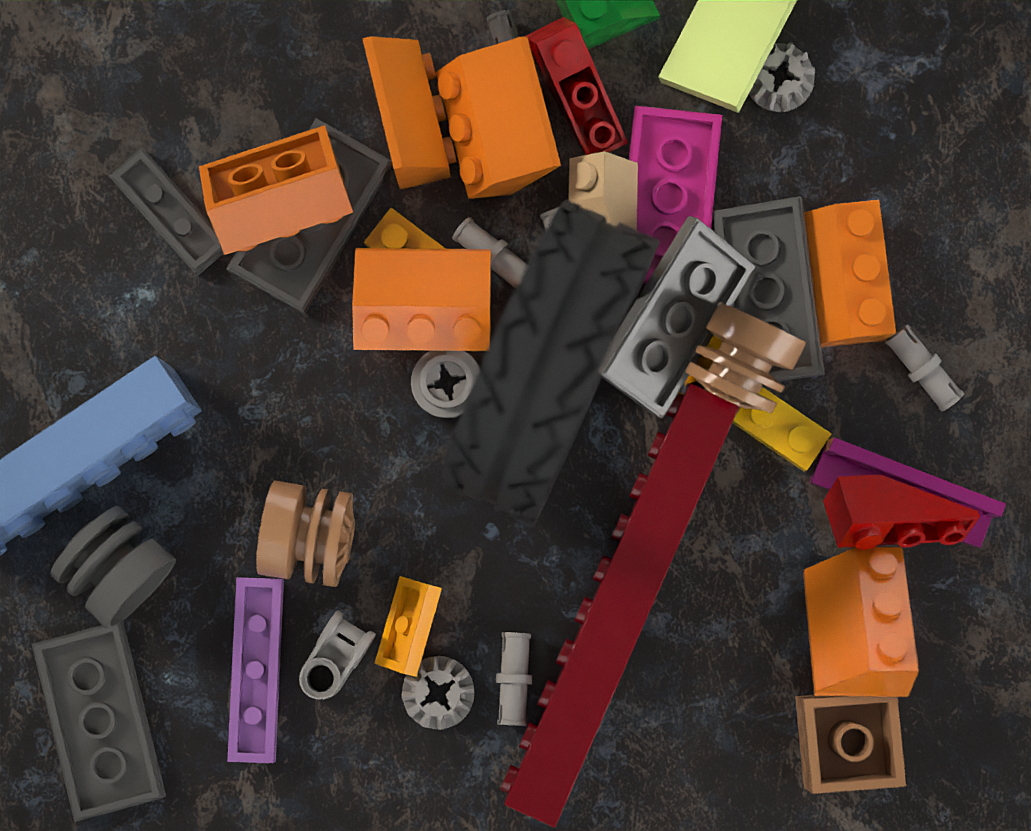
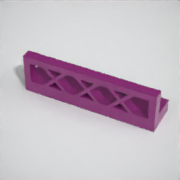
(846, 459)

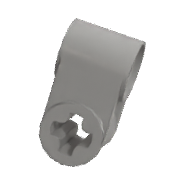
(335, 654)

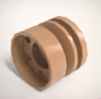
(745, 358)
(305, 533)

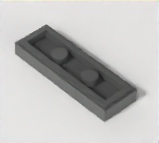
(168, 211)

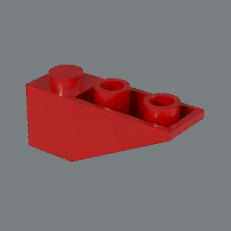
(576, 86)
(883, 511)

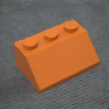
(409, 110)
(498, 119)
(274, 190)
(850, 273)
(422, 299)
(861, 624)

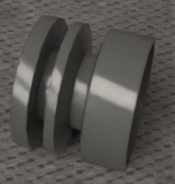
(106, 559)

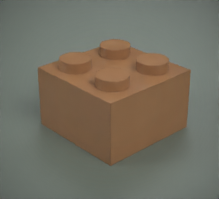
(850, 743)

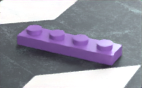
(255, 670)

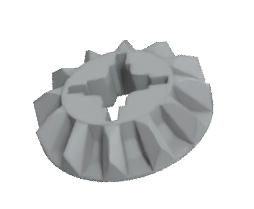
(790, 93)
(428, 372)
(459, 697)

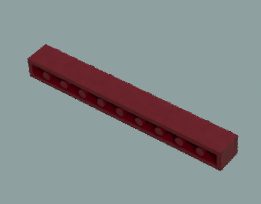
(620, 605)

